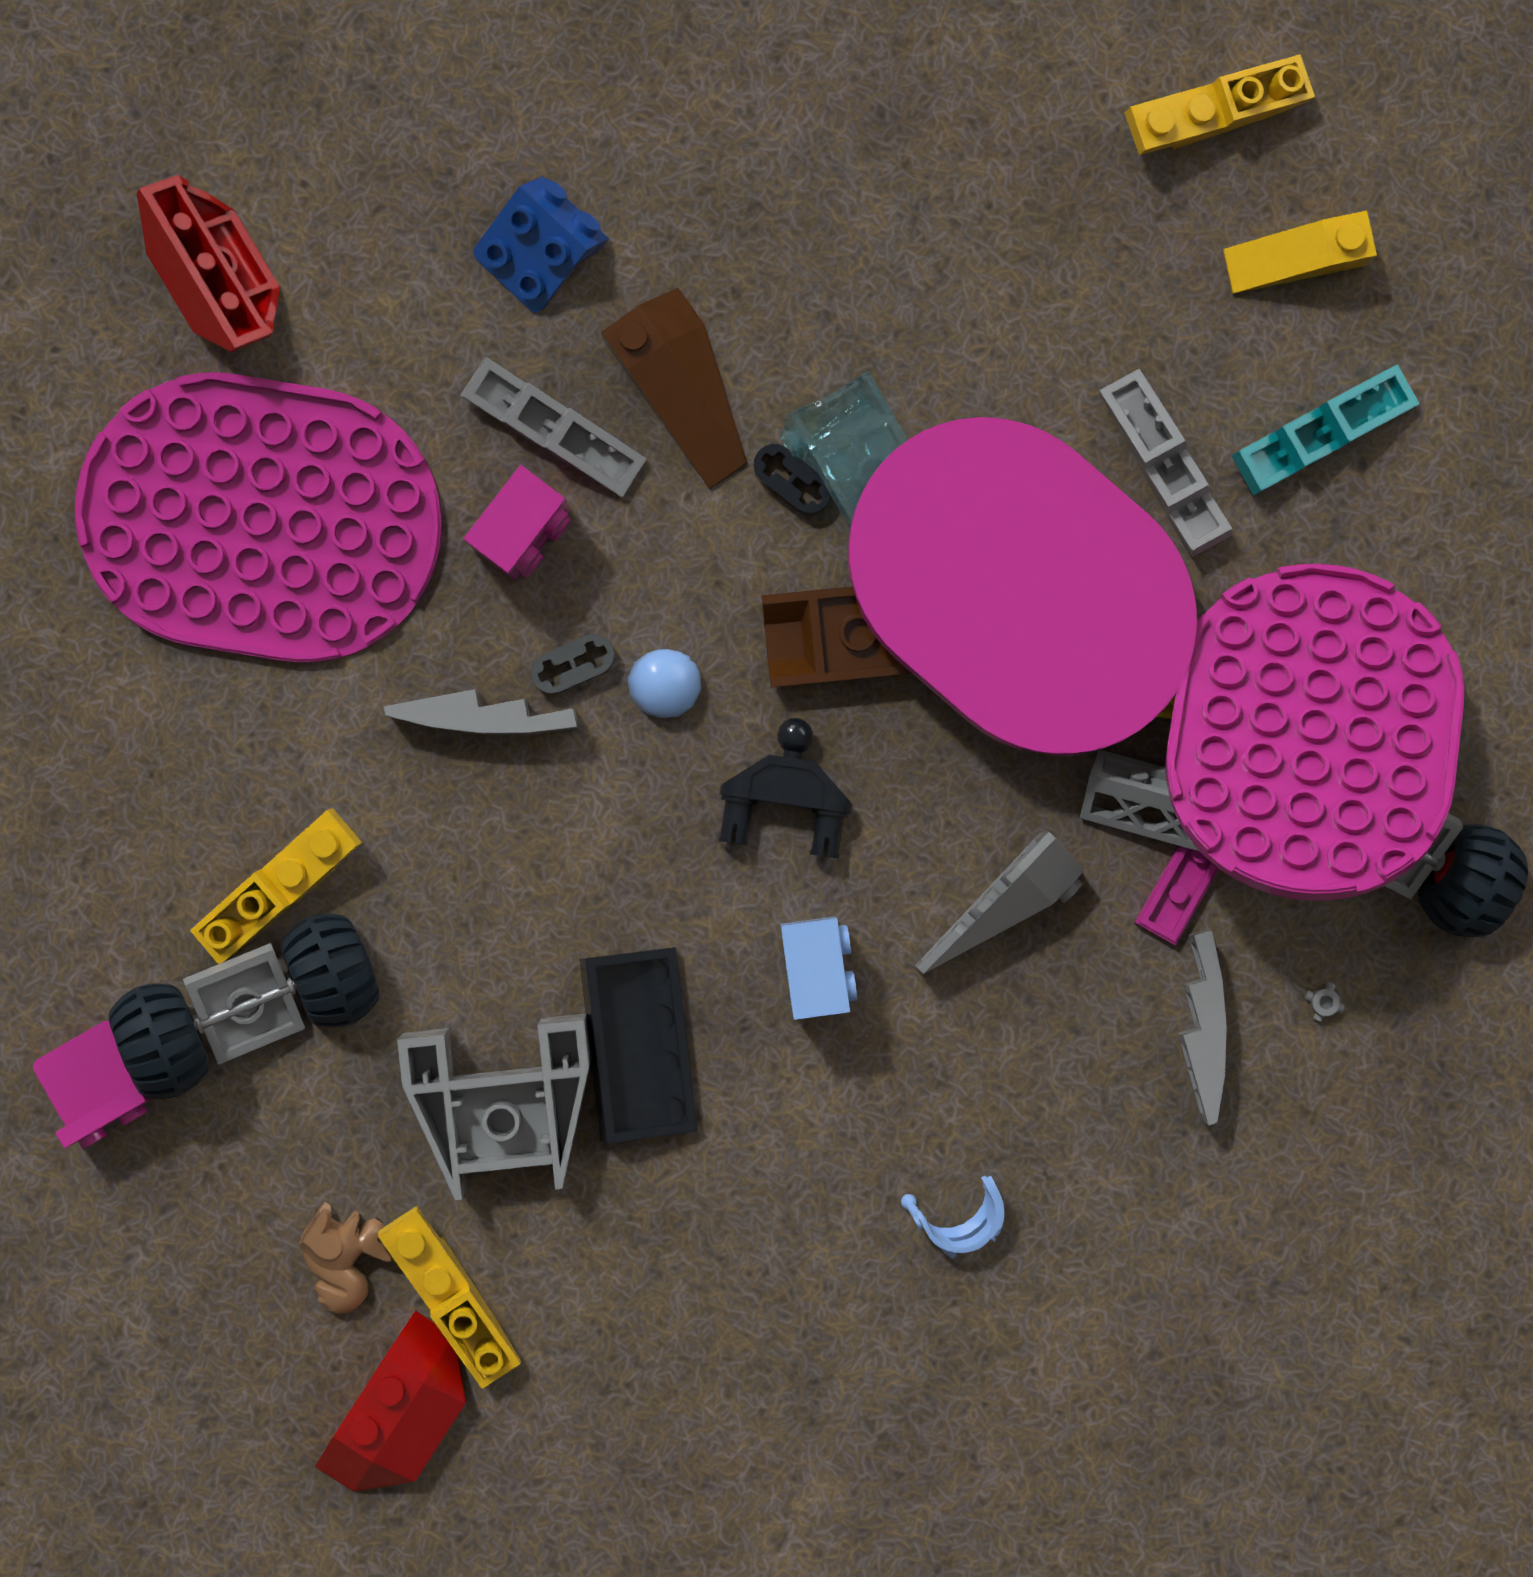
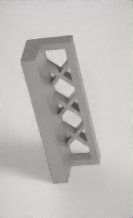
(1135, 787)

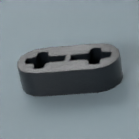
(784, 488)

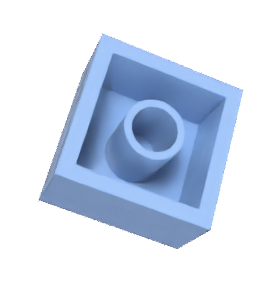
(817, 968)

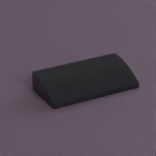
(638, 1045)

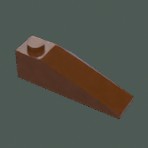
(676, 372)

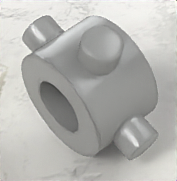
(1324, 1002)

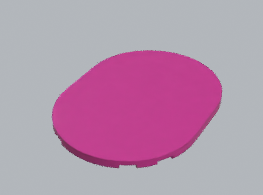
(258, 517)
(1022, 586)
(1316, 733)

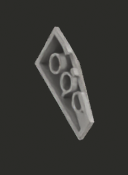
(1024, 888)

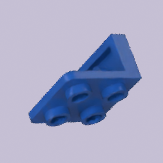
(538, 242)

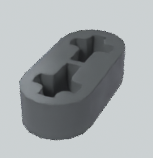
(568, 653)

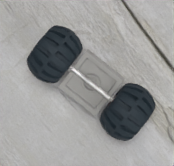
(1467, 879)
(243, 1005)

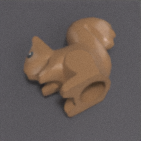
(330, 1255)

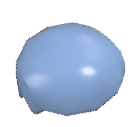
(664, 683)

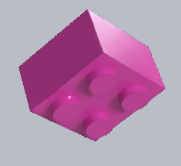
(519, 524)

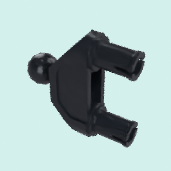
(787, 782)

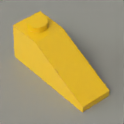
(1301, 253)

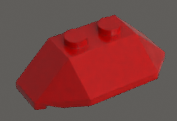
(208, 263)
(399, 1412)

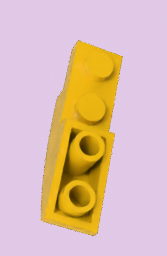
(1219, 106)
(276, 886)
(450, 1296)

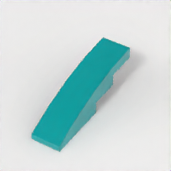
(1325, 429)

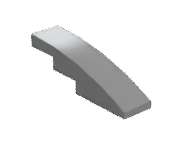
(553, 427)
(1166, 462)
(465, 714)
(1206, 1043)

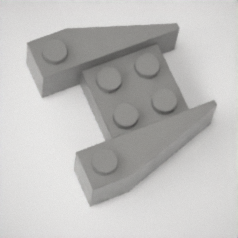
(499, 1115)

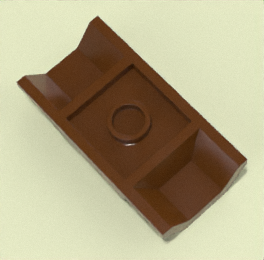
(822, 639)

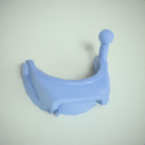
(971, 1234)

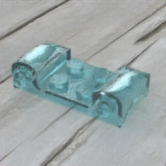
(845, 438)

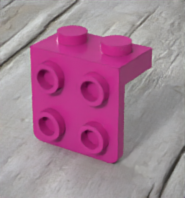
(89, 1086)

